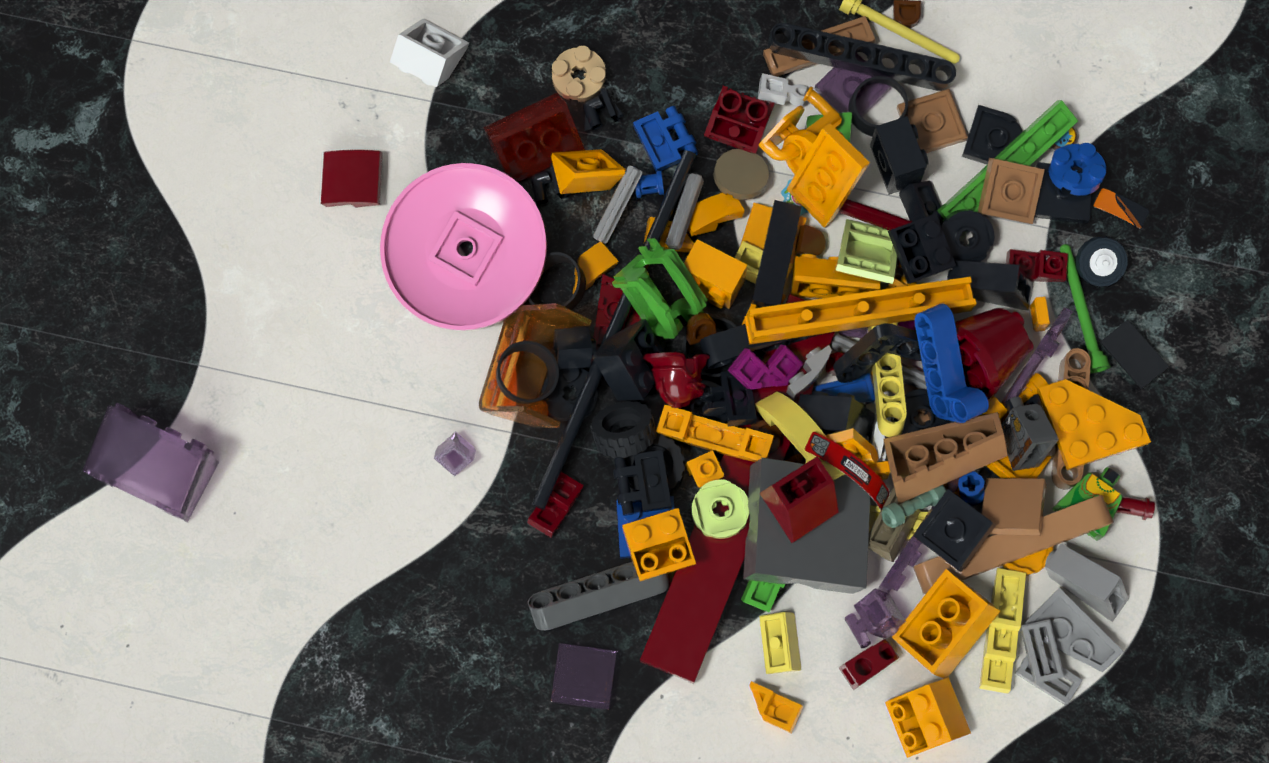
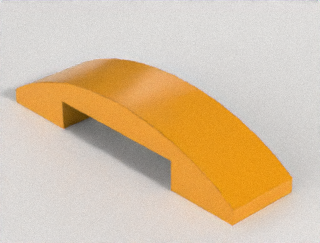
(714, 435)

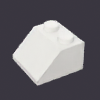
(428, 52)

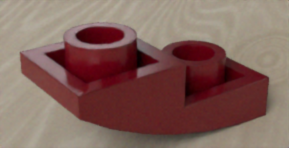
(1040, 266)

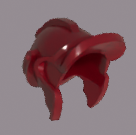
(677, 377)

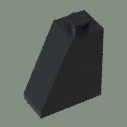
(996, 283)

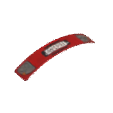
(849, 465)

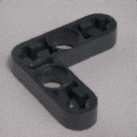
(873, 346)

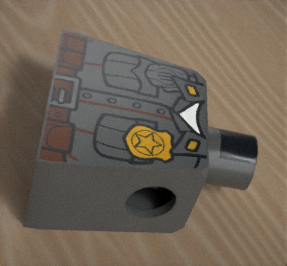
(1027, 434)

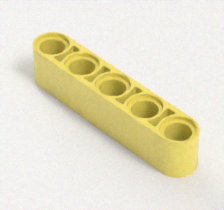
(889, 405)

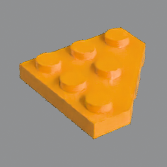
(1089, 424)

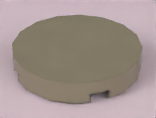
(741, 174)

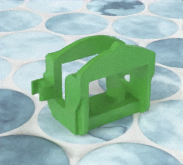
(647, 299)

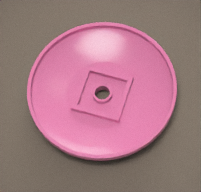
(424, 240)

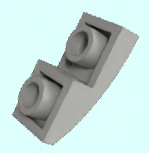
(813, 366)

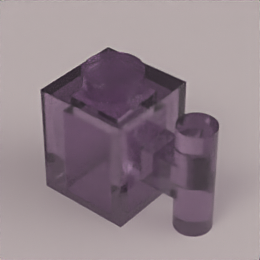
(878, 617)

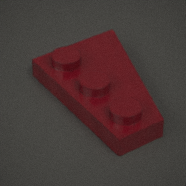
(607, 304)

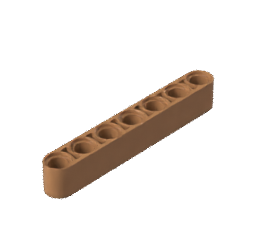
(1003, 549)

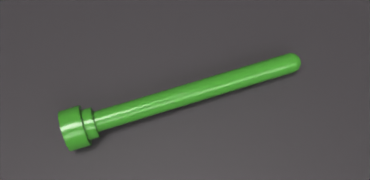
(1099, 361)

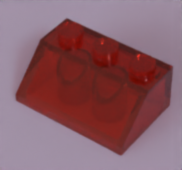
(531, 135)

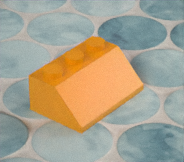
(819, 279)
(945, 624)

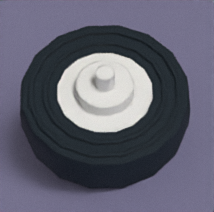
(1101, 261)

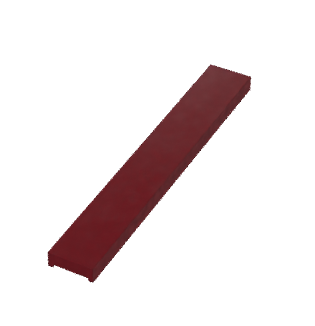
(702, 590)

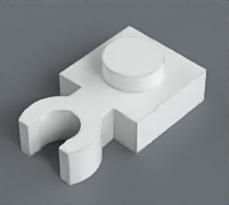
(778, 91)

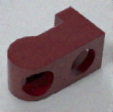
(868, 663)

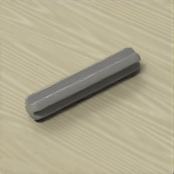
(617, 204)
(684, 211)

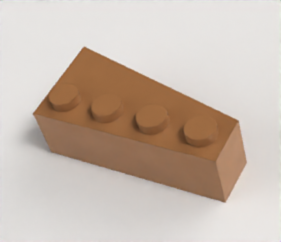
(943, 453)

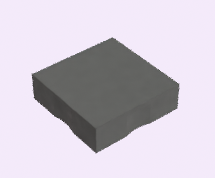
(826, 557)

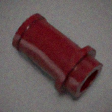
(1137, 507)

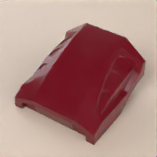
(739, 120)

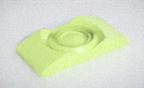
(867, 252)

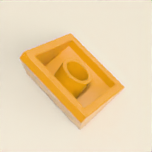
(586, 171)

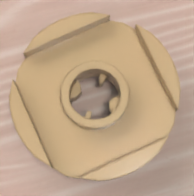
(574, 88)

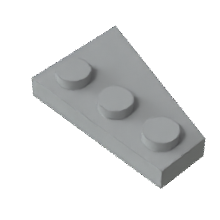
(1075, 632)

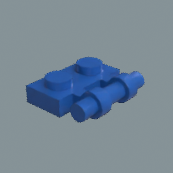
(657, 141)

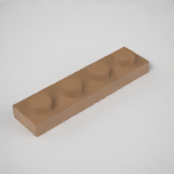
(855, 29)

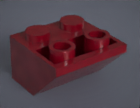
(802, 499)

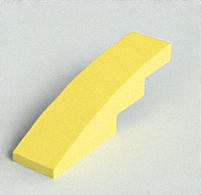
(1003, 631)

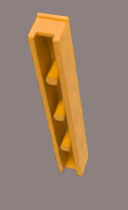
(856, 310)

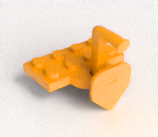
(820, 158)

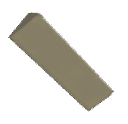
(887, 540)

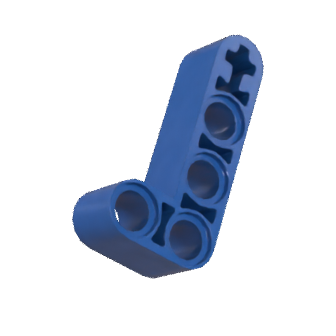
(943, 367)

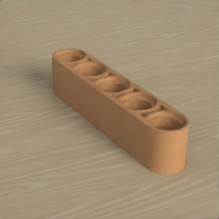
(1080, 377)

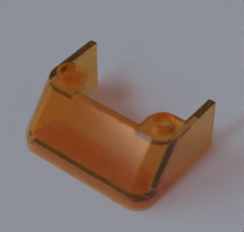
(522, 370)

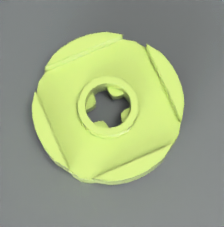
(727, 494)

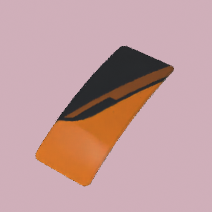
(1121, 207)

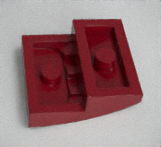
(351, 178)

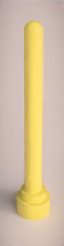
(856, 6)

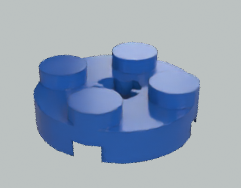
(1079, 155)

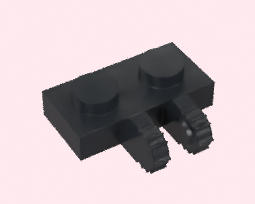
(737, 402)

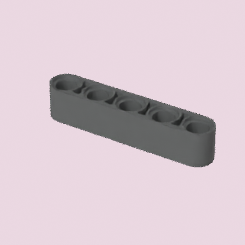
(592, 596)

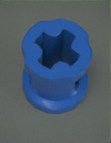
(650, 184)
(972, 497)

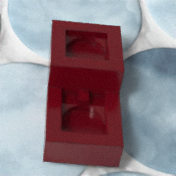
(558, 506)

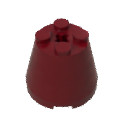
(992, 348)

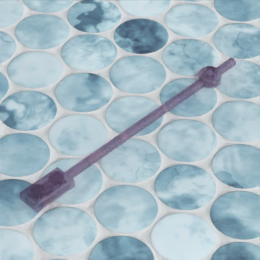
(1047, 346)

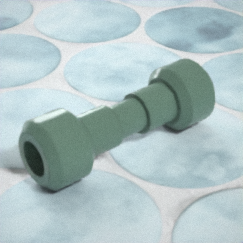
(895, 514)

